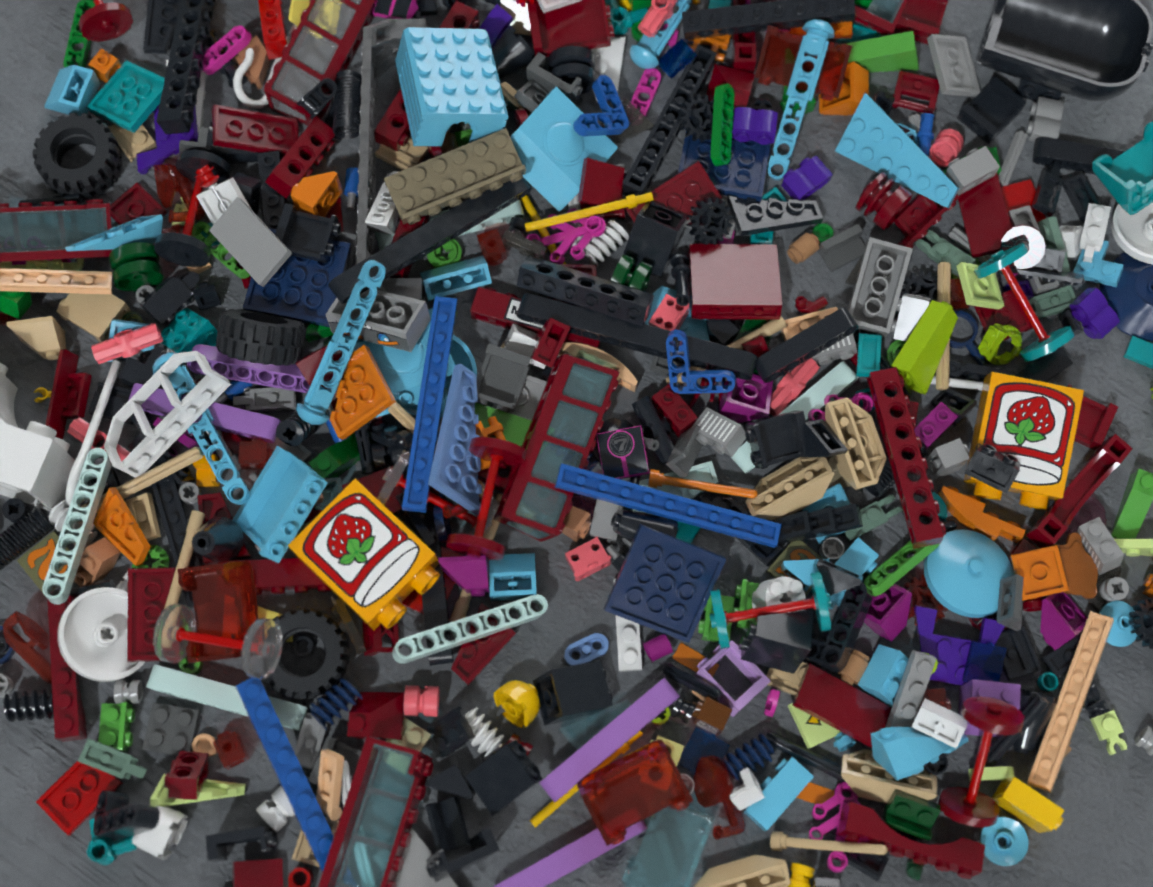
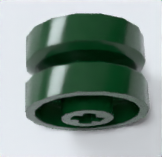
(135, 266)
(624, 273)

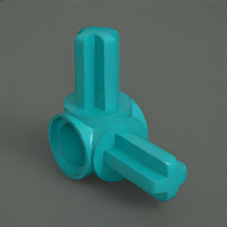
(621, 18)
(112, 848)

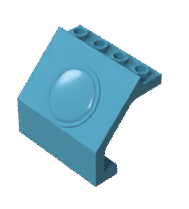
(555, 151)
(404, 369)

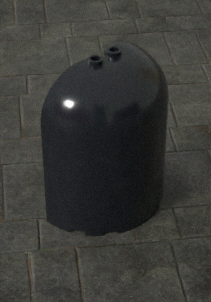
(1069, 45)

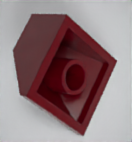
(739, 80)
(377, 716)

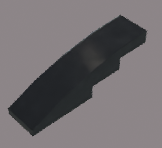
(818, 523)
(762, 552)

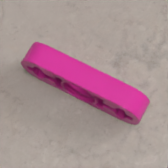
(215, 50)
(643, 88)

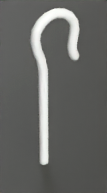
(237, 80)
(91, 432)

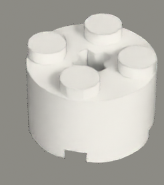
(778, 591)
(165, 835)

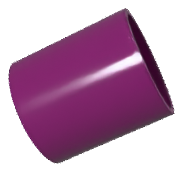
(658, 647)

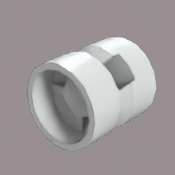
(276, 810)

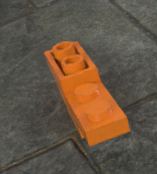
(970, 513)

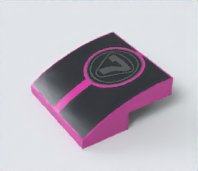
(395, 9)
(623, 453)

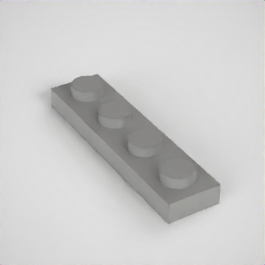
(911, 690)

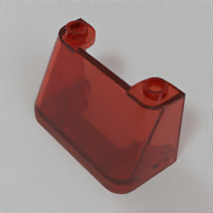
(779, 57)
(222, 605)
(633, 790)

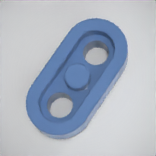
(586, 650)

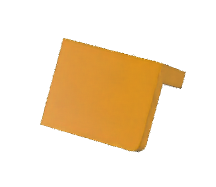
(204, 474)

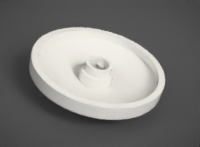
(1134, 232)
(95, 635)

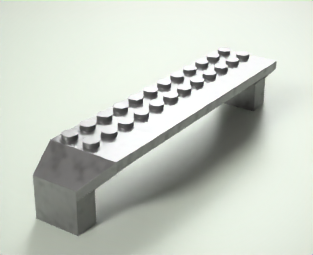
(378, 55)

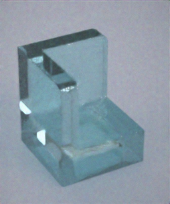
(330, 492)

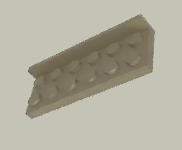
(455, 177)

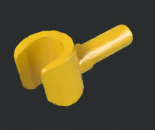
(46, 394)

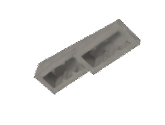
(1025, 216)

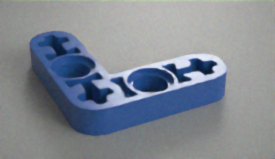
(604, 91)
(690, 376)

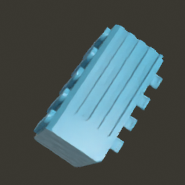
(449, 80)

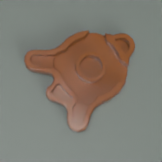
(1078, 567)

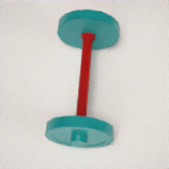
(1047, 342)
(819, 601)

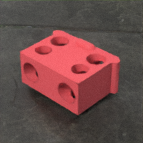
(669, 314)
(588, 559)

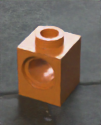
(104, 65)

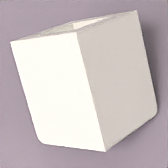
(1071, 238)
(747, 793)

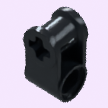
(315, 99)

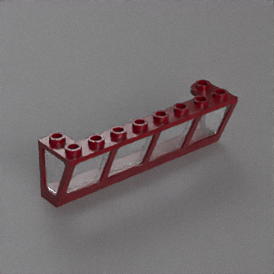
(318, 50)

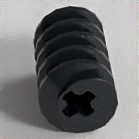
(294, 430)
(28, 706)

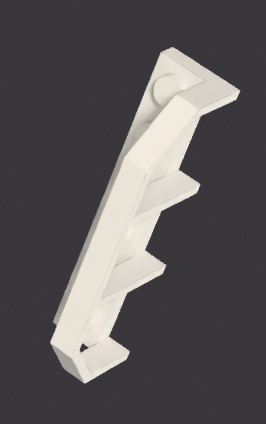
(174, 424)

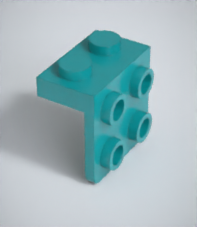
(187, 331)

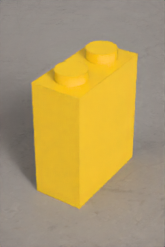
(1028, 805)

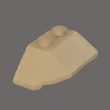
(858, 433)
(791, 488)
(873, 782)
(747, 872)

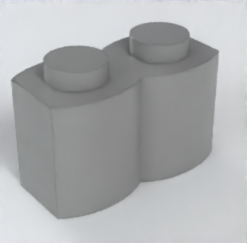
(1045, 118)

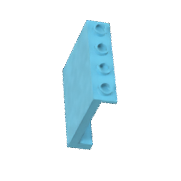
(279, 503)

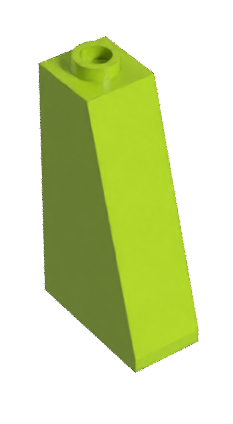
(925, 346)

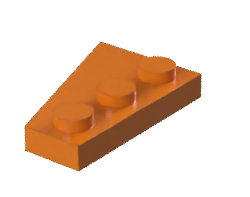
(121, 528)

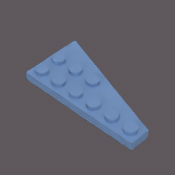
(453, 466)

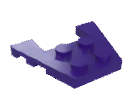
(165, 144)
(950, 651)

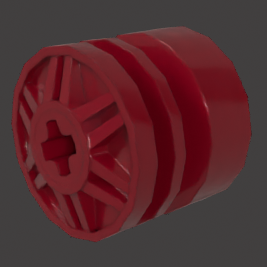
(883, 201)

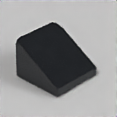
(1068, 320)

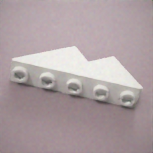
(383, 213)

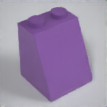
(1002, 691)

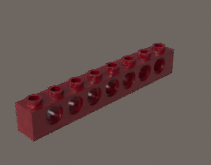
(385, 133)
(920, 534)

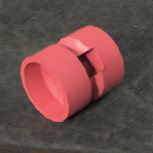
(946, 147)
(421, 700)

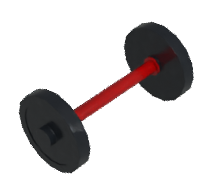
(184, 248)

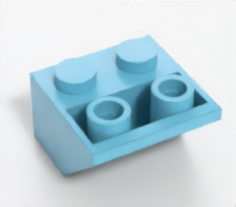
(73, 90)
(512, 577)
(884, 674)

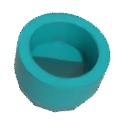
(1047, 682)

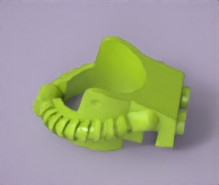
(993, 339)

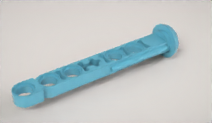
(815, 46)
(647, 49)
(179, 380)
(318, 398)

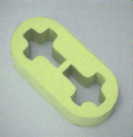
(995, 773)

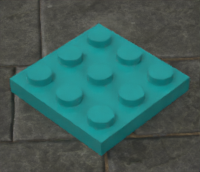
(128, 97)

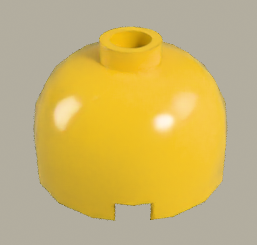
(519, 702)

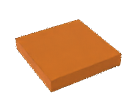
(1041, 572)

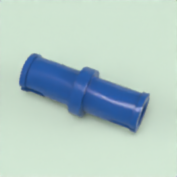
(925, 132)

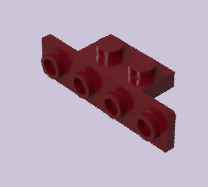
(918, 217)
(68, 393)

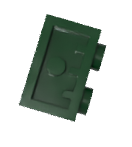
(911, 814)

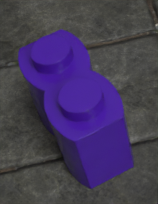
(754, 125)
(806, 179)
(1094, 313)

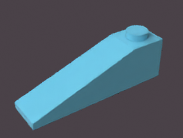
(137, 230)
(907, 750)

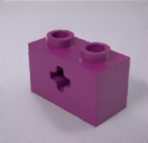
(935, 424)

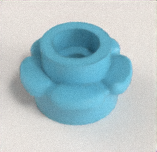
(843, 742)

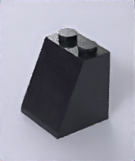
(655, 236)
(778, 640)
(572, 692)

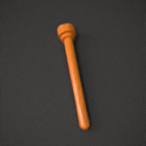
(658, 479)

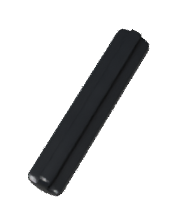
(692, 682)

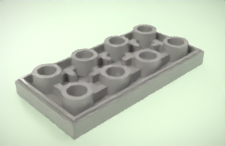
(250, 241)
(414, 867)

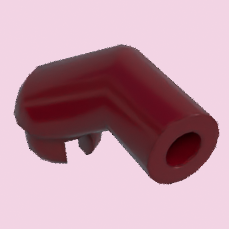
(806, 306)

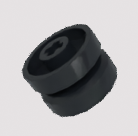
(573, 62)

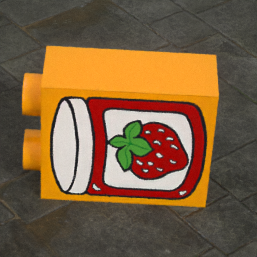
(1035, 426)
(366, 556)

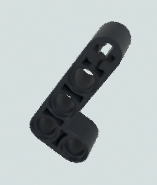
(841, 625)
(120, 820)

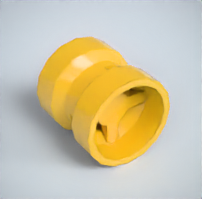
(800, 875)

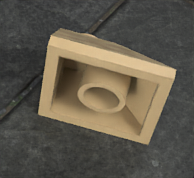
(41, 335)

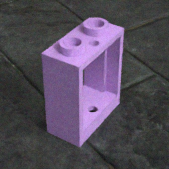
(749, 669)

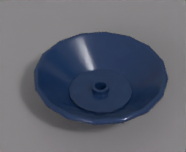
(1132, 297)

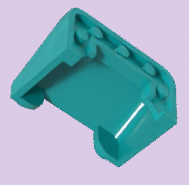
(1130, 174)

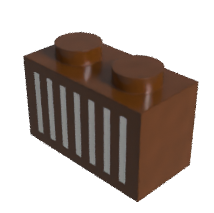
(711, 715)

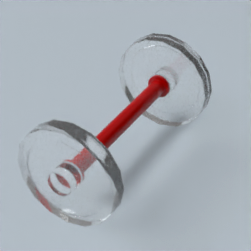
(394, 477)
(259, 649)

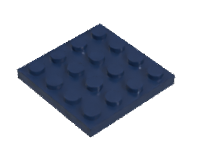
(739, 178)
(299, 288)
(664, 583)

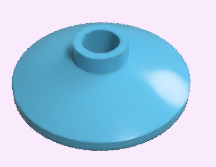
(1119, 635)
(1015, 838)

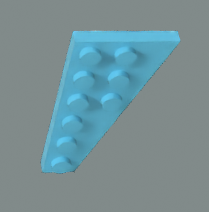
(884, 147)

